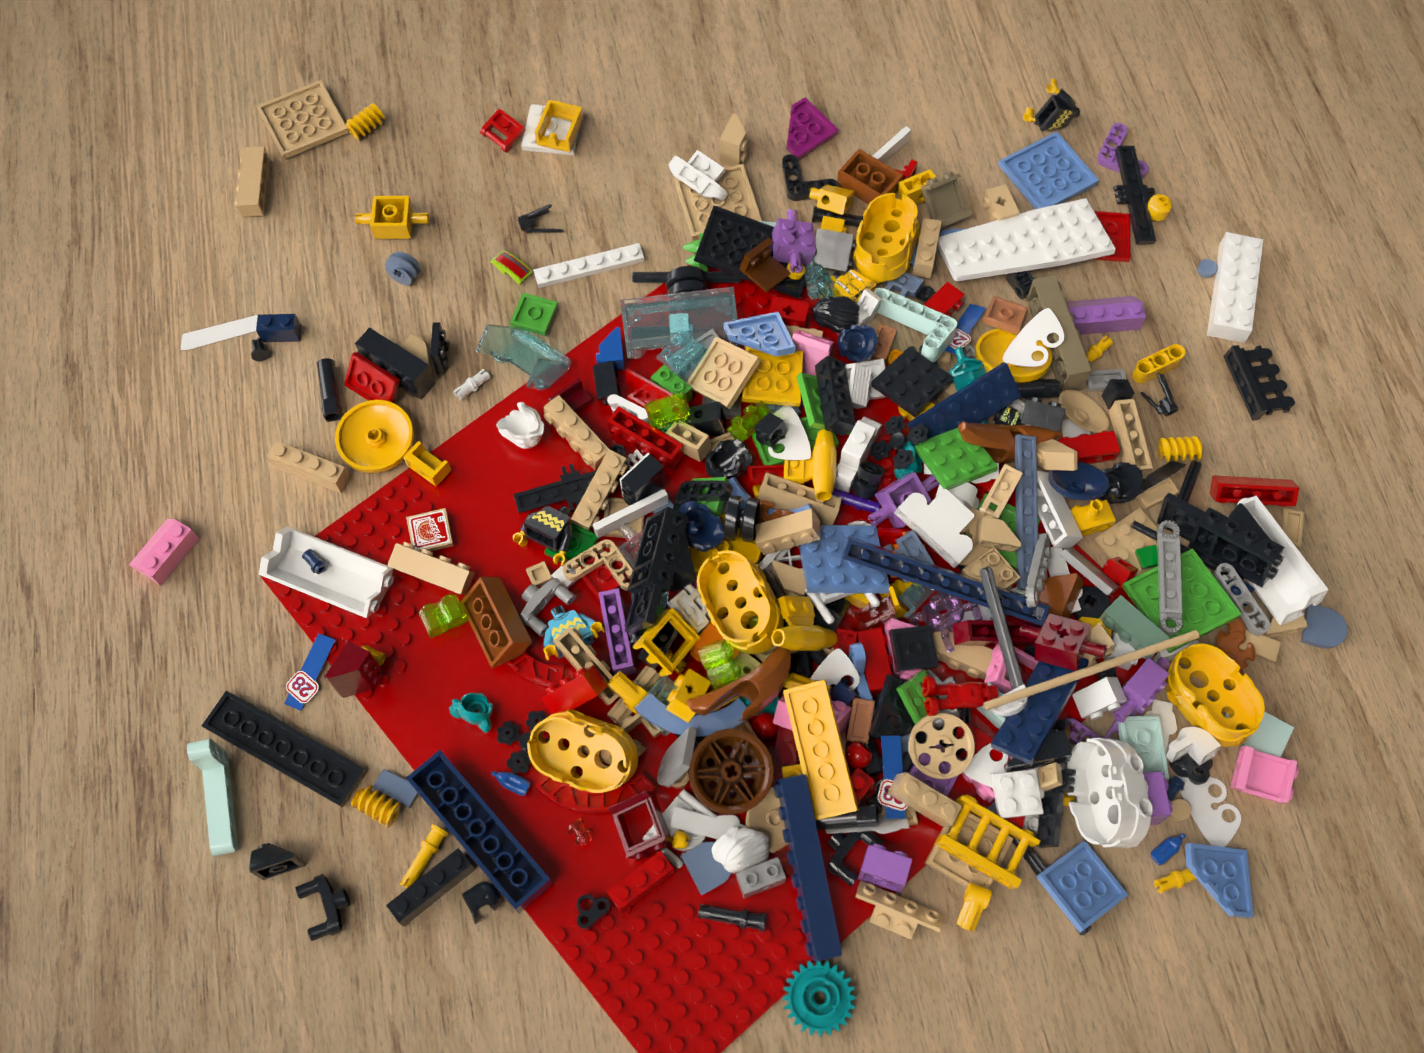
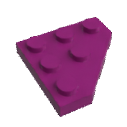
(807, 129)

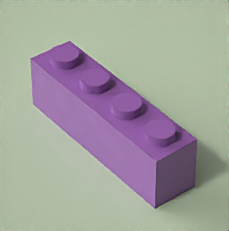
(618, 640)

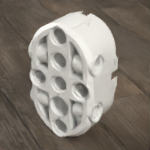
(1110, 793)

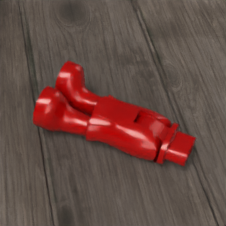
(958, 695)

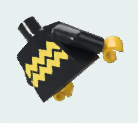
(1056, 111)
(549, 529)

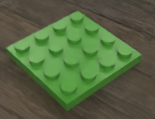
(1203, 599)

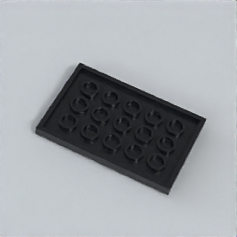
(729, 238)

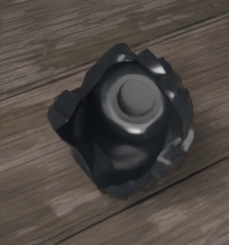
(836, 313)
(728, 459)
(1124, 483)

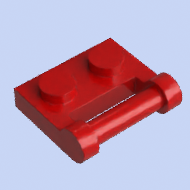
(505, 125)

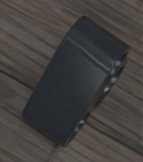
(594, 913)

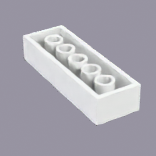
(1235, 287)

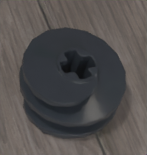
(1093, 596)

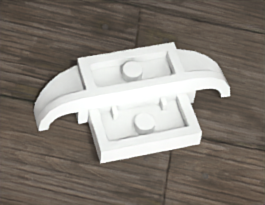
(700, 175)

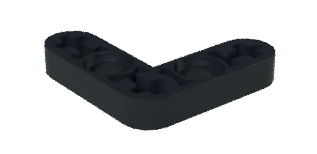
(801, 187)
(685, 493)

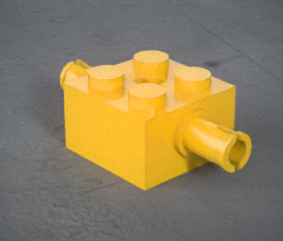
(391, 217)

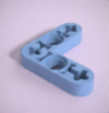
(858, 659)

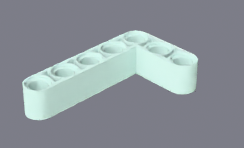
(936, 325)
(218, 794)

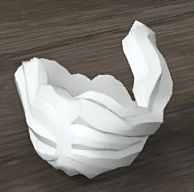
(522, 426)
(741, 849)

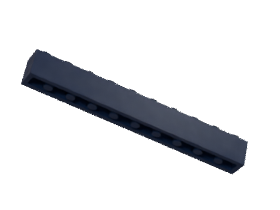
(939, 579)

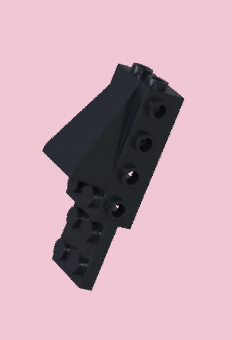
(1234, 536)
(660, 566)

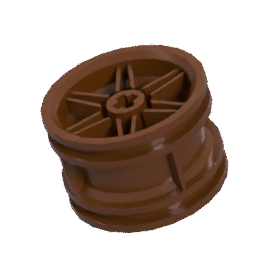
(759, 769)

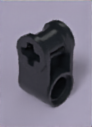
(1020, 283)

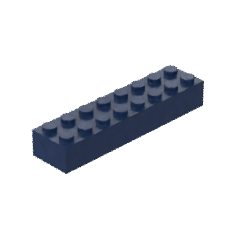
(479, 831)

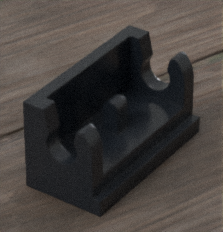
(606, 381)

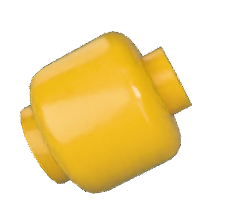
(1159, 207)

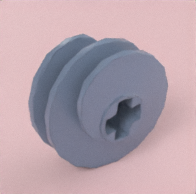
(402, 267)

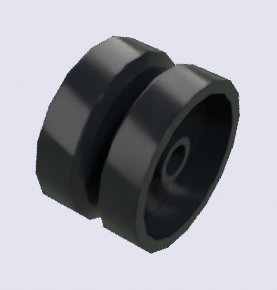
(685, 280)
(741, 519)

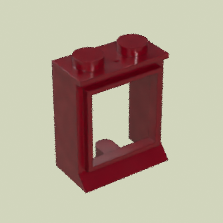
(655, 843)

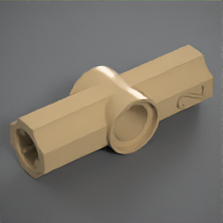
(646, 680)

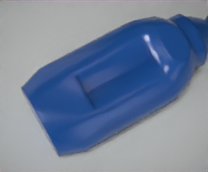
(513, 782)
(1167, 849)

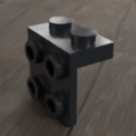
(1043, 415)

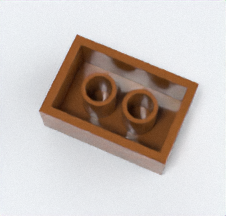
(868, 177)

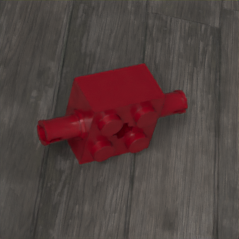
(1062, 641)

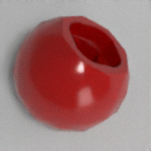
(764, 725)
(858, 755)

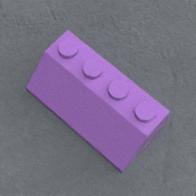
(1107, 314)

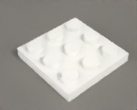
(557, 126)

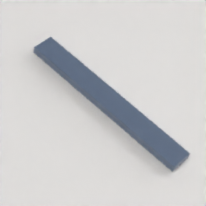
(1026, 505)

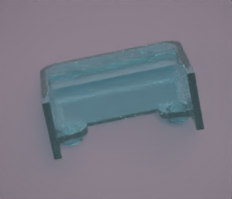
(525, 352)

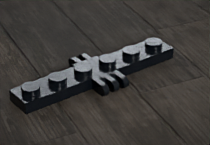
(1134, 195)
(569, 489)
(1052, 802)

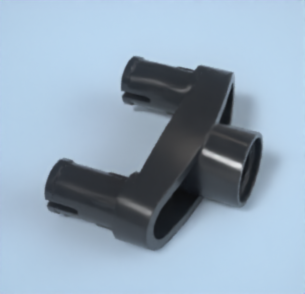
(841, 845)
(332, 902)

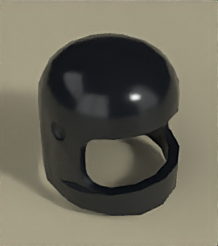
(479, 896)

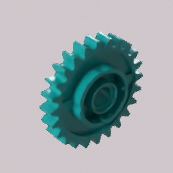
(836, 994)

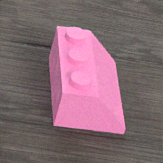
(164, 551)

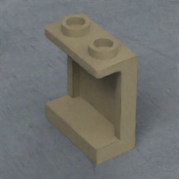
(945, 199)

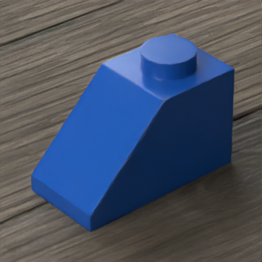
(611, 349)

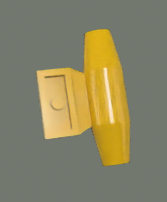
(819, 468)
(801, 633)

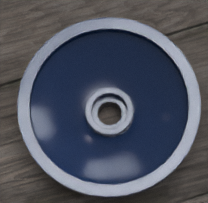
(1082, 484)

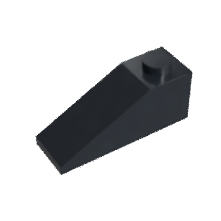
(1054, 749)

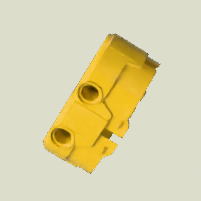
(887, 238)
(719, 598)
(1215, 669)
(561, 762)

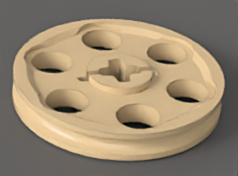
(948, 753)

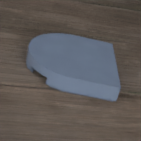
(1325, 627)
(703, 868)

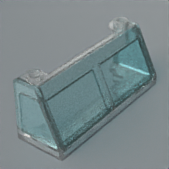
(658, 319)

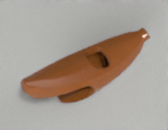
(1000, 439)
(757, 686)

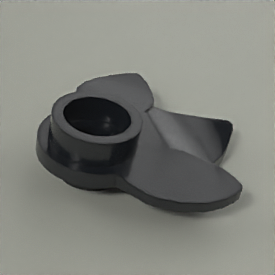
(1188, 767)

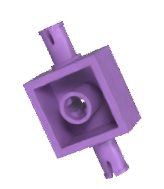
(793, 241)
(893, 496)
(1143, 688)

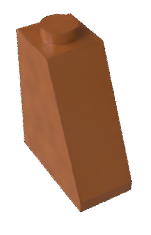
(1061, 593)

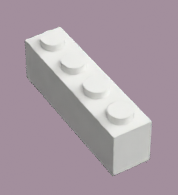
(1055, 514)

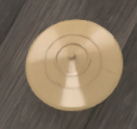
(1084, 411)
(766, 819)

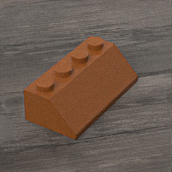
(495, 621)

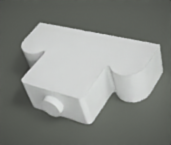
(856, 451)
(939, 524)

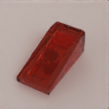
(872, 617)

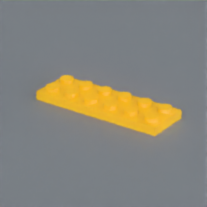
(820, 749)

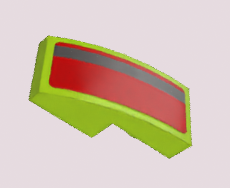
(513, 266)

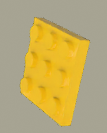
(774, 379)

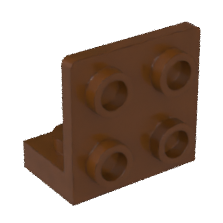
(762, 267)

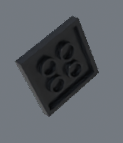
(912, 381)

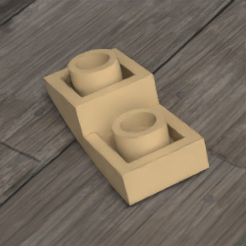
(1264, 646)

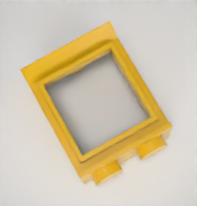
(561, 111)
(655, 653)

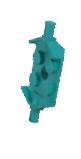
(966, 371)

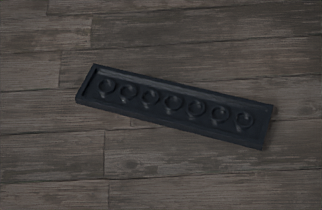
(284, 748)

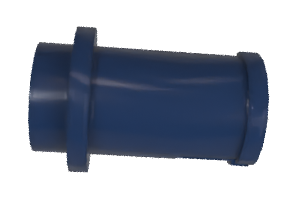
(317, 565)
(1174, 786)

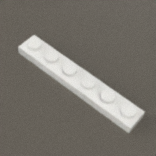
(588, 265)

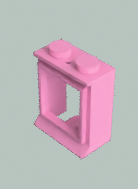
(997, 668)

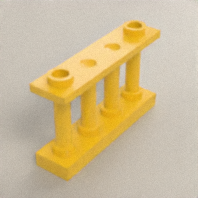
(969, 853)

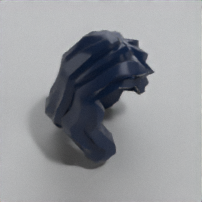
(858, 343)
(702, 528)

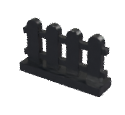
(1248, 382)

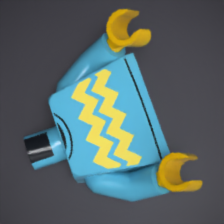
(562, 621)

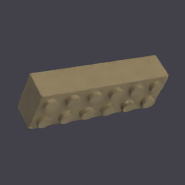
(1069, 358)

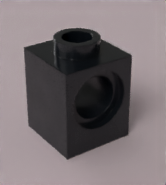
(1117, 390)
(770, 430)

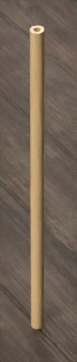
(994, 703)

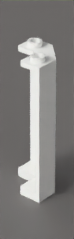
(347, 582)
(1296, 582)

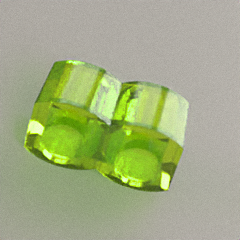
(443, 615)
(719, 663)

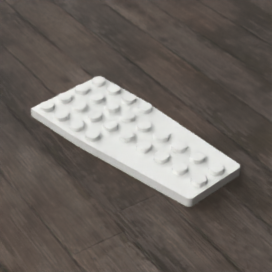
(1026, 242)

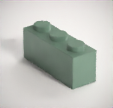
(1132, 625)

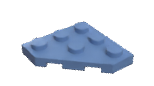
(761, 333)
(1224, 875)

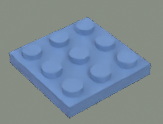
(1082, 886)

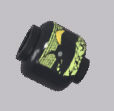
(1007, 416)

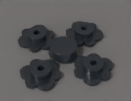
(898, 441)
(514, 736)

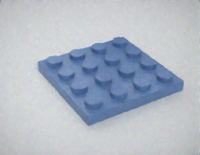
(1048, 172)
(829, 573)

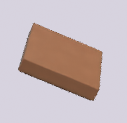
(1005, 315)

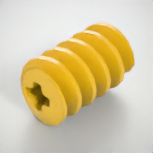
(364, 121)
(1180, 447)
(376, 806)

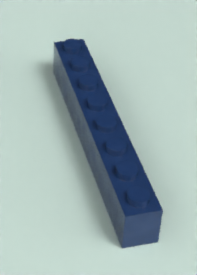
(808, 868)

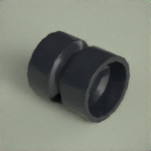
(867, 479)

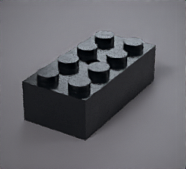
(413, 372)

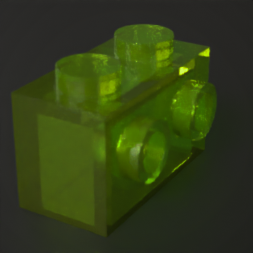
(667, 410)
(744, 426)

